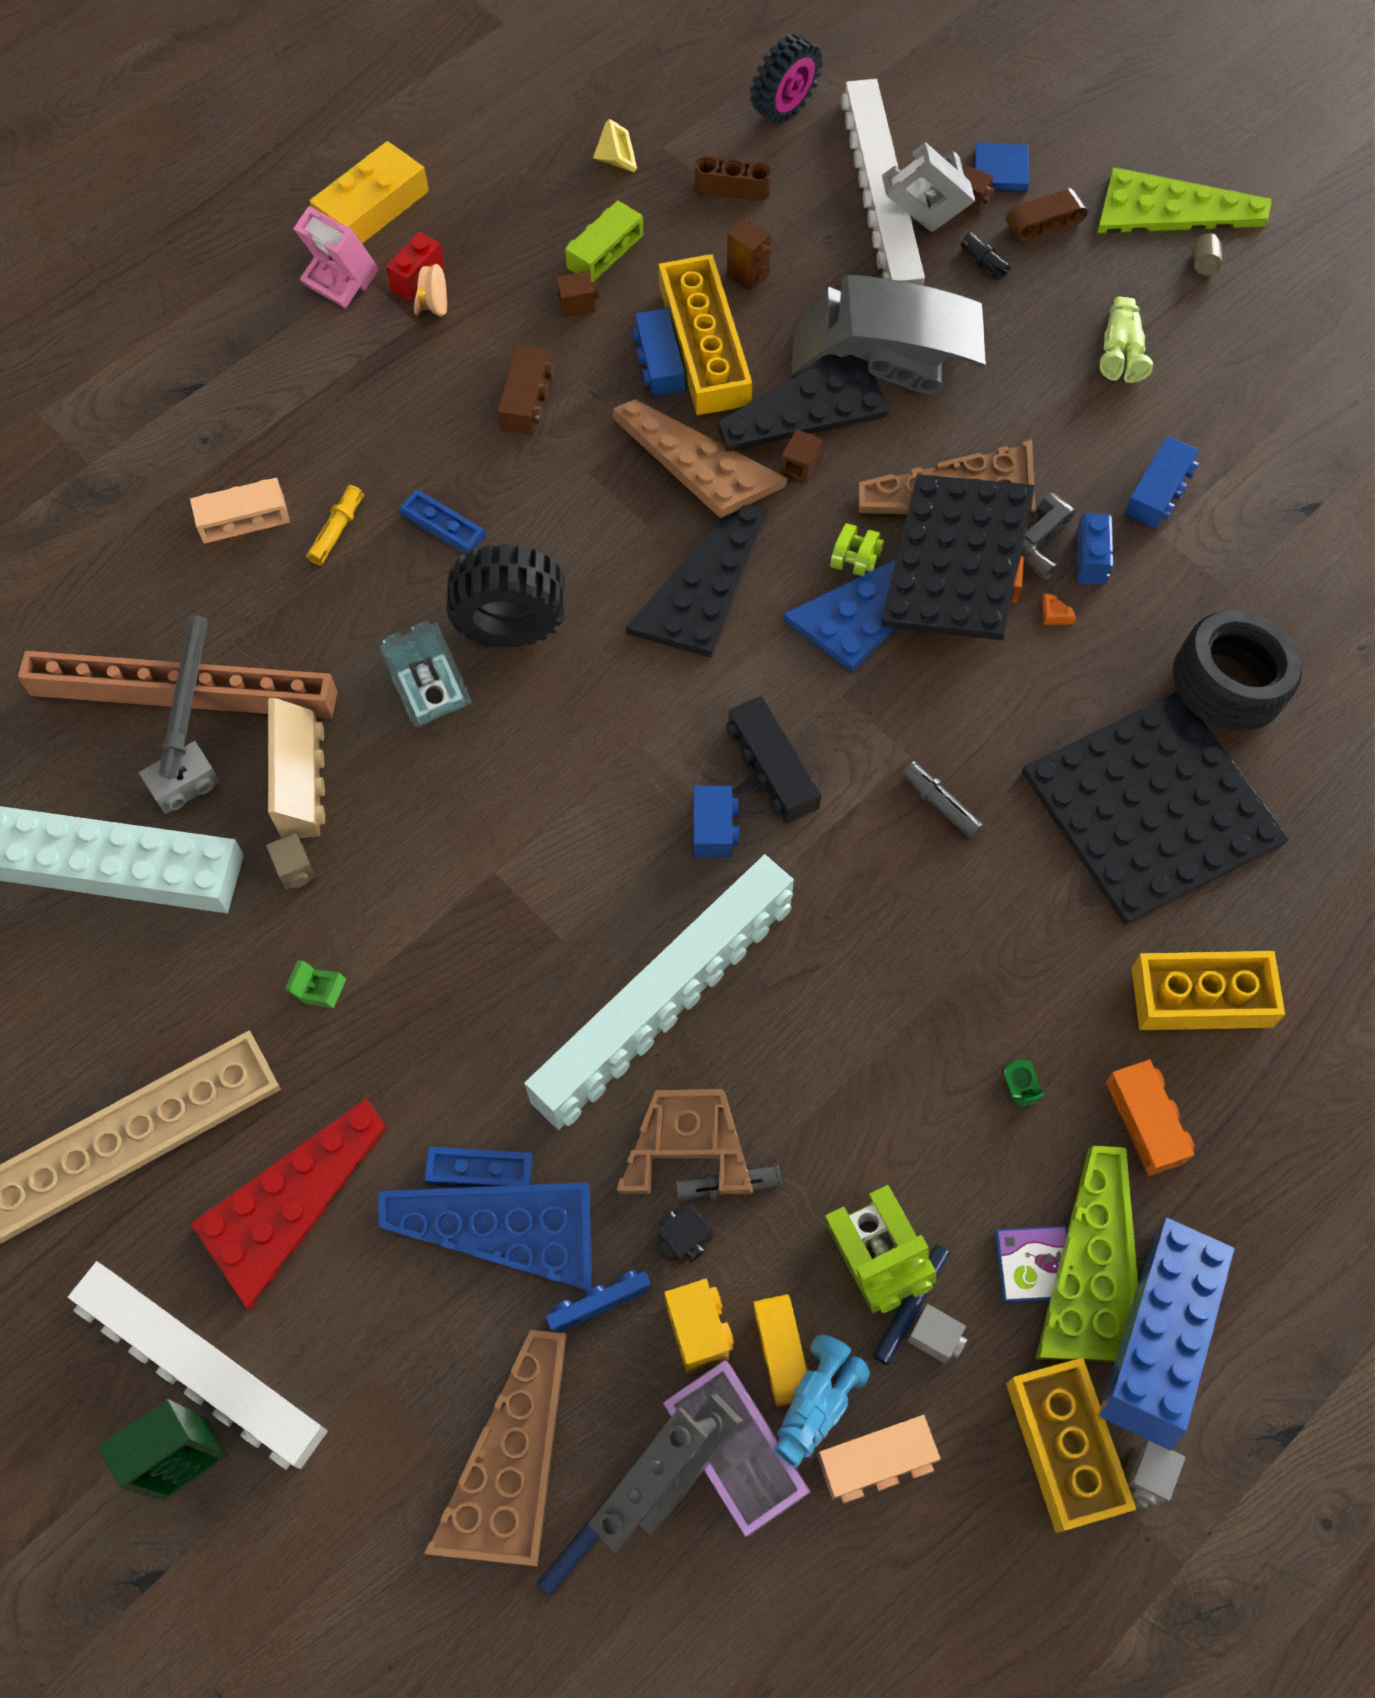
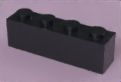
(773, 759)

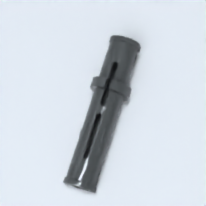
(939, 797)
(709, 1185)

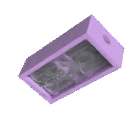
(746, 1469)

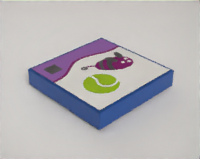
(1029, 1262)

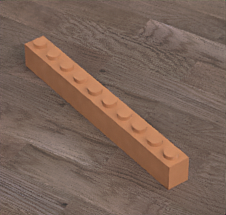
(155, 683)

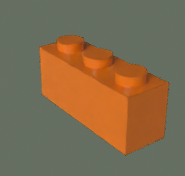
(1150, 1117)

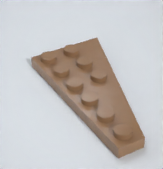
(893, 493)

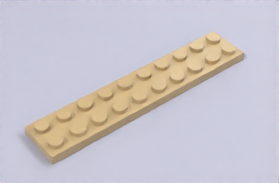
(132, 1133)

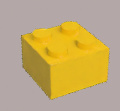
(697, 1326)

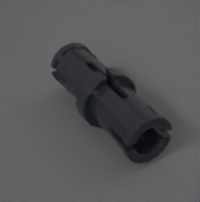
(985, 255)

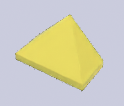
(615, 147)

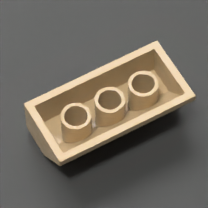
(295, 769)

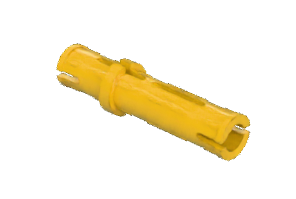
(340, 515)

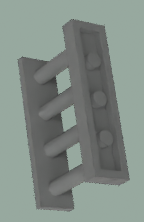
(665, 1472)

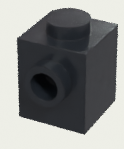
(684, 1235)

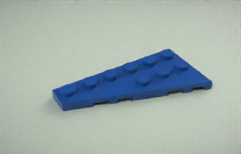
(848, 618)

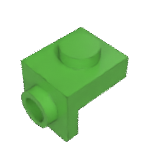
(315, 985)

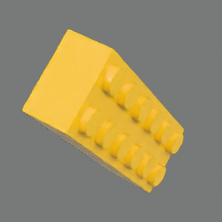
(705, 335)

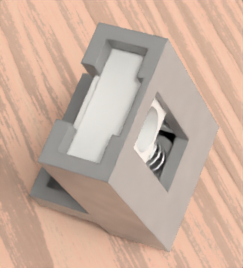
(930, 187)

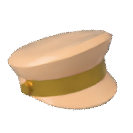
(431, 291)

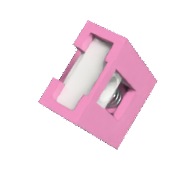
(339, 259)

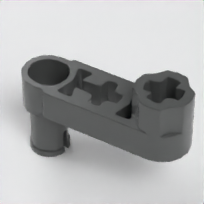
(1055, 517)

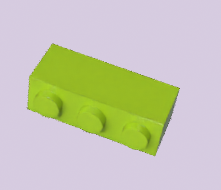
(604, 240)

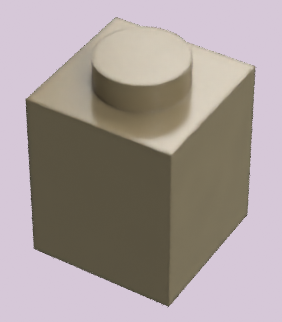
(291, 861)

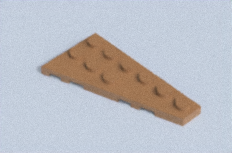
(715, 476)
(505, 1482)

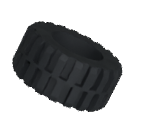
(506, 595)

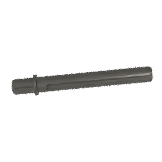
(183, 698)

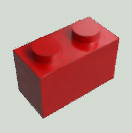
(406, 265)

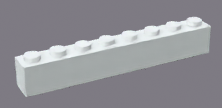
(198, 1365)

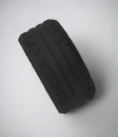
(1254, 643)

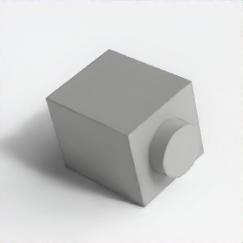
(938, 1334)

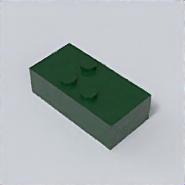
(162, 1451)

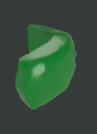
(1022, 1082)

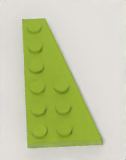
(1173, 204)
(1096, 1266)

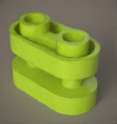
(865, 559)

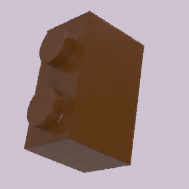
(748, 253)

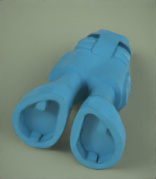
(817, 1403)

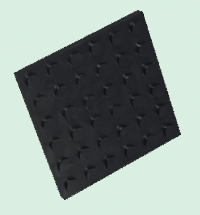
(1153, 807)

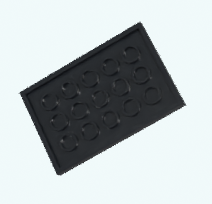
(959, 557)

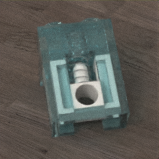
(419, 645)

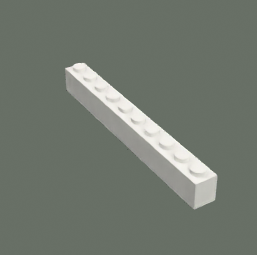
(874, 156)

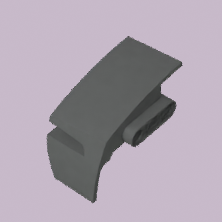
(893, 326)

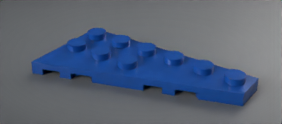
(518, 1226)

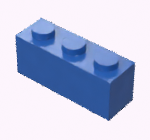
(658, 352)
(1163, 482)

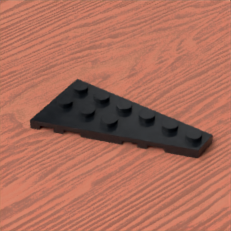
(819, 399)

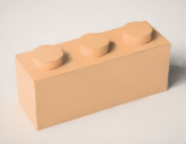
(239, 510)
(879, 1459)

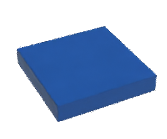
(1006, 163)

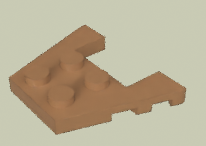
(687, 1127)

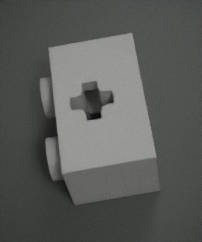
(194, 779)
(1152, 1473)

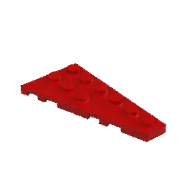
(275, 1211)

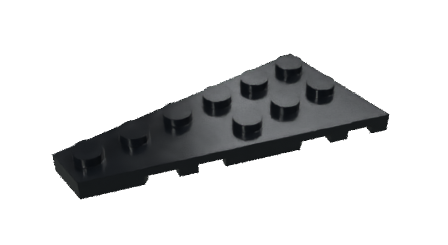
(699, 594)

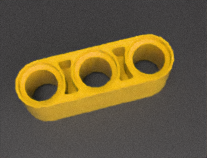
(780, 1346)

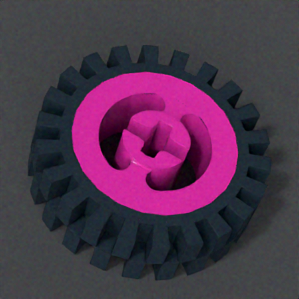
(786, 78)

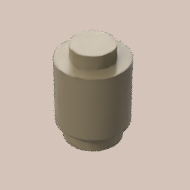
(1207, 254)

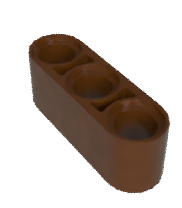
(732, 178)
(1046, 215)

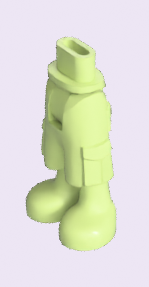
(1127, 339)

